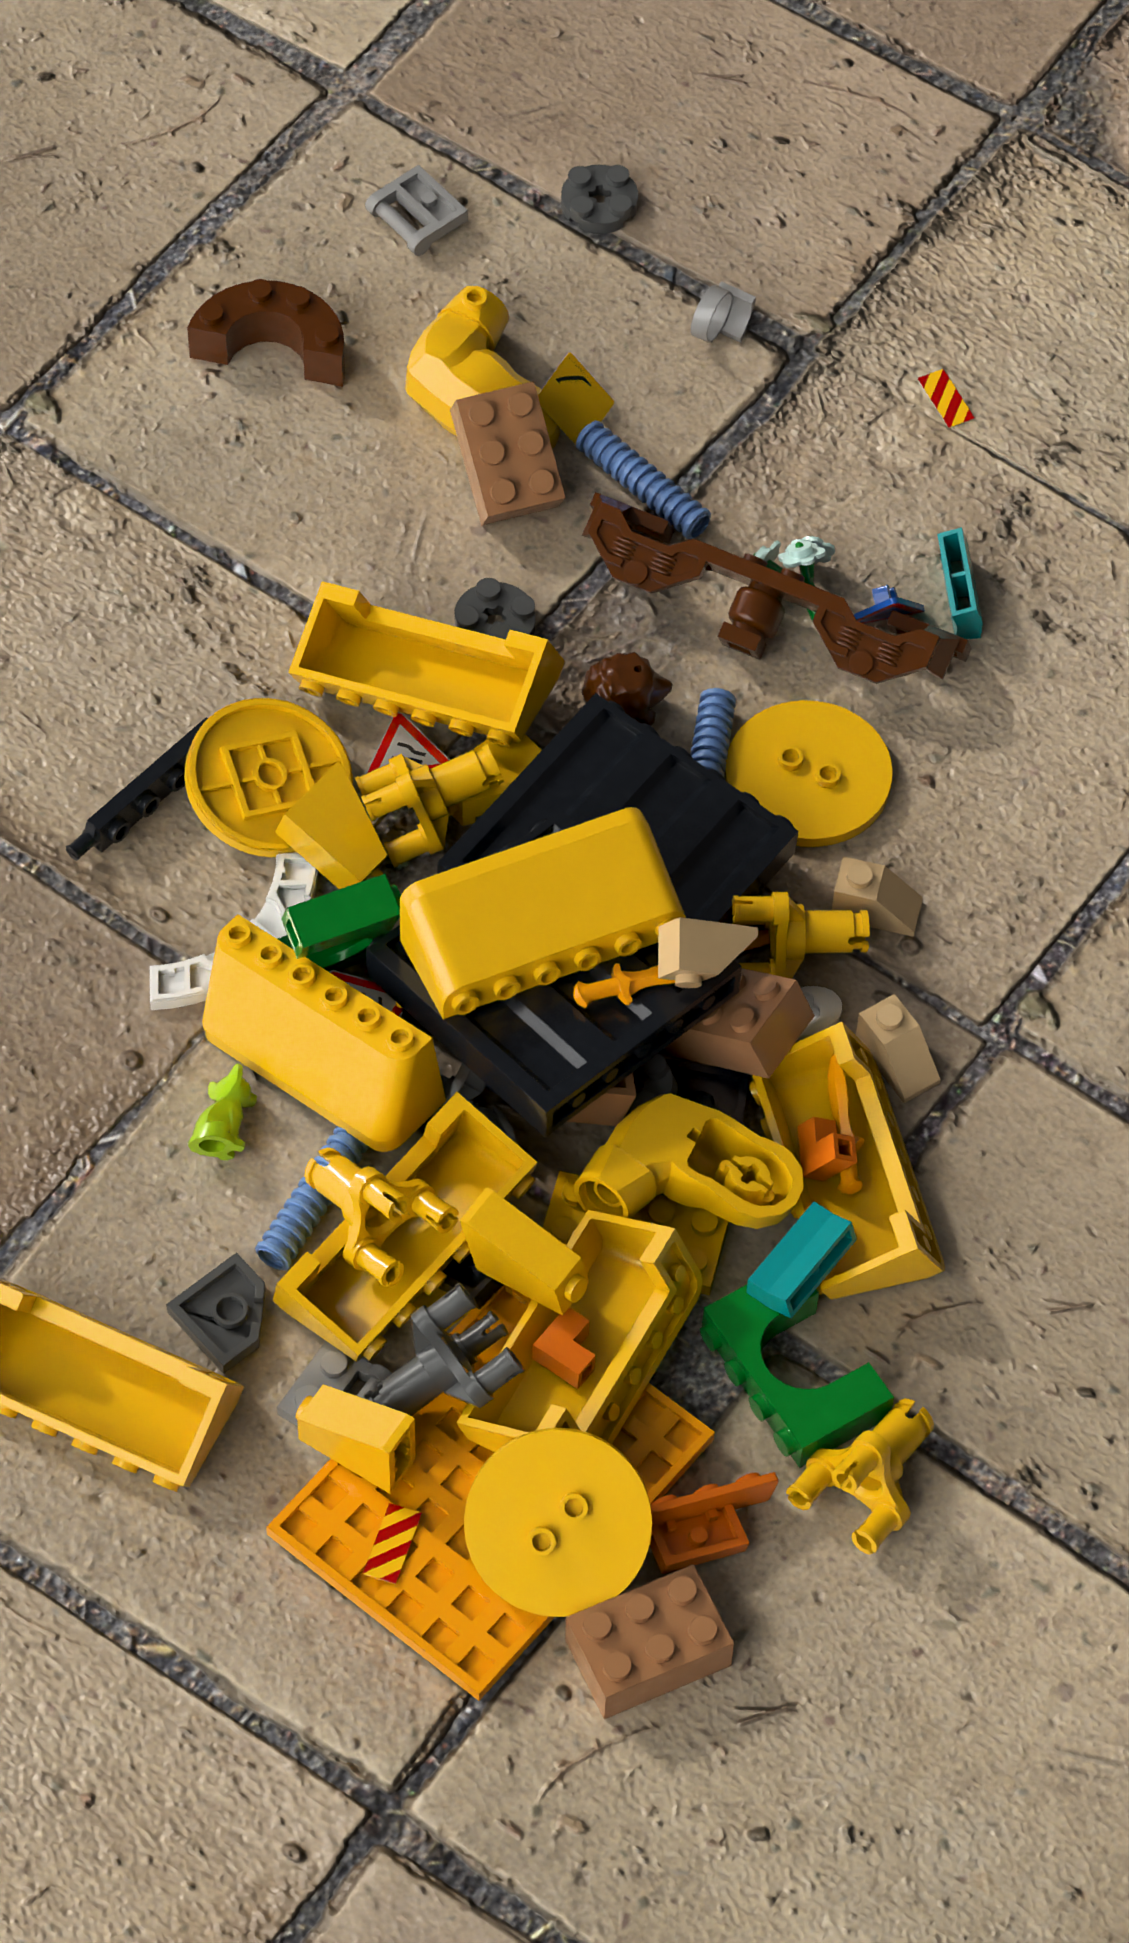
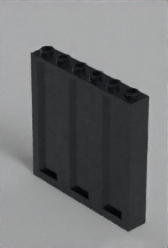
(606, 761)
(540, 1044)

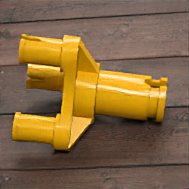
(429, 794)
(799, 930)
(375, 1210)
(869, 1472)

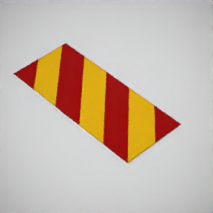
(946, 398)
(392, 1543)

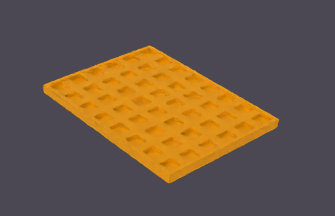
(439, 1597)

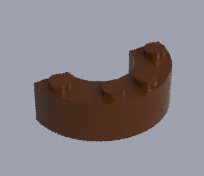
(270, 313)

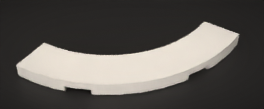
(188, 980)

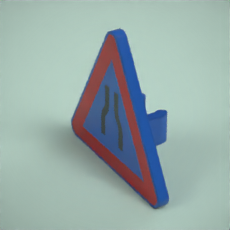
(886, 601)

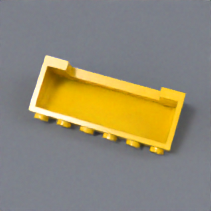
(424, 667)
(537, 912)
(319, 1038)
(888, 1212)
(636, 1305)
(351, 1307)
(108, 1388)

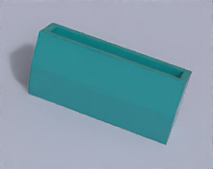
(954, 547)
(801, 1260)

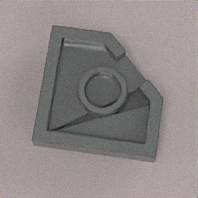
(223, 1312)

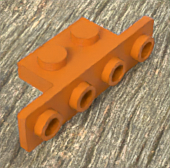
(705, 1523)

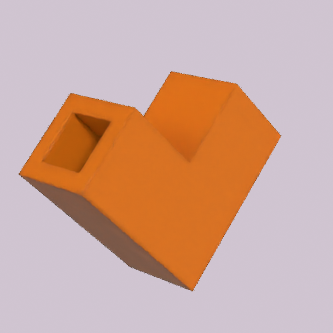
(823, 1149)
(561, 1348)

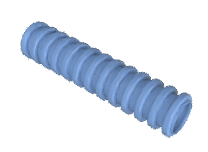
(643, 479)
(713, 729)
(303, 1209)

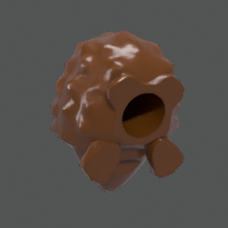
(629, 683)

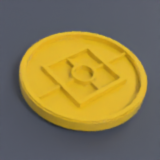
(254, 766)
(814, 768)
(557, 1521)

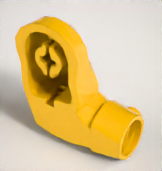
(458, 358)
(692, 1159)

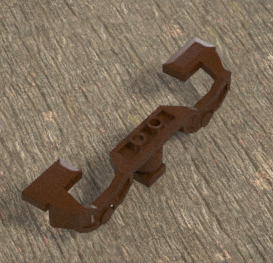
(758, 607)

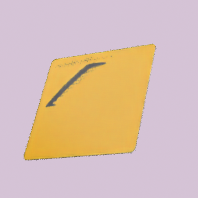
(574, 398)

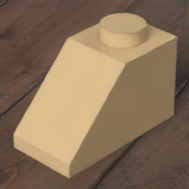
(885, 896)
(699, 949)
(898, 1048)

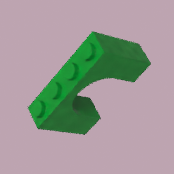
(343, 923)
(799, 1417)

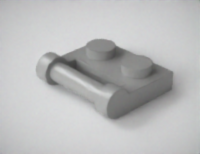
(424, 201)
(334, 1370)

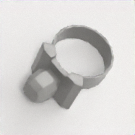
(731, 314)

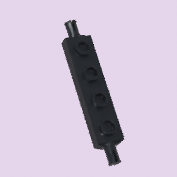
(136, 800)

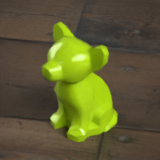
(218, 1125)

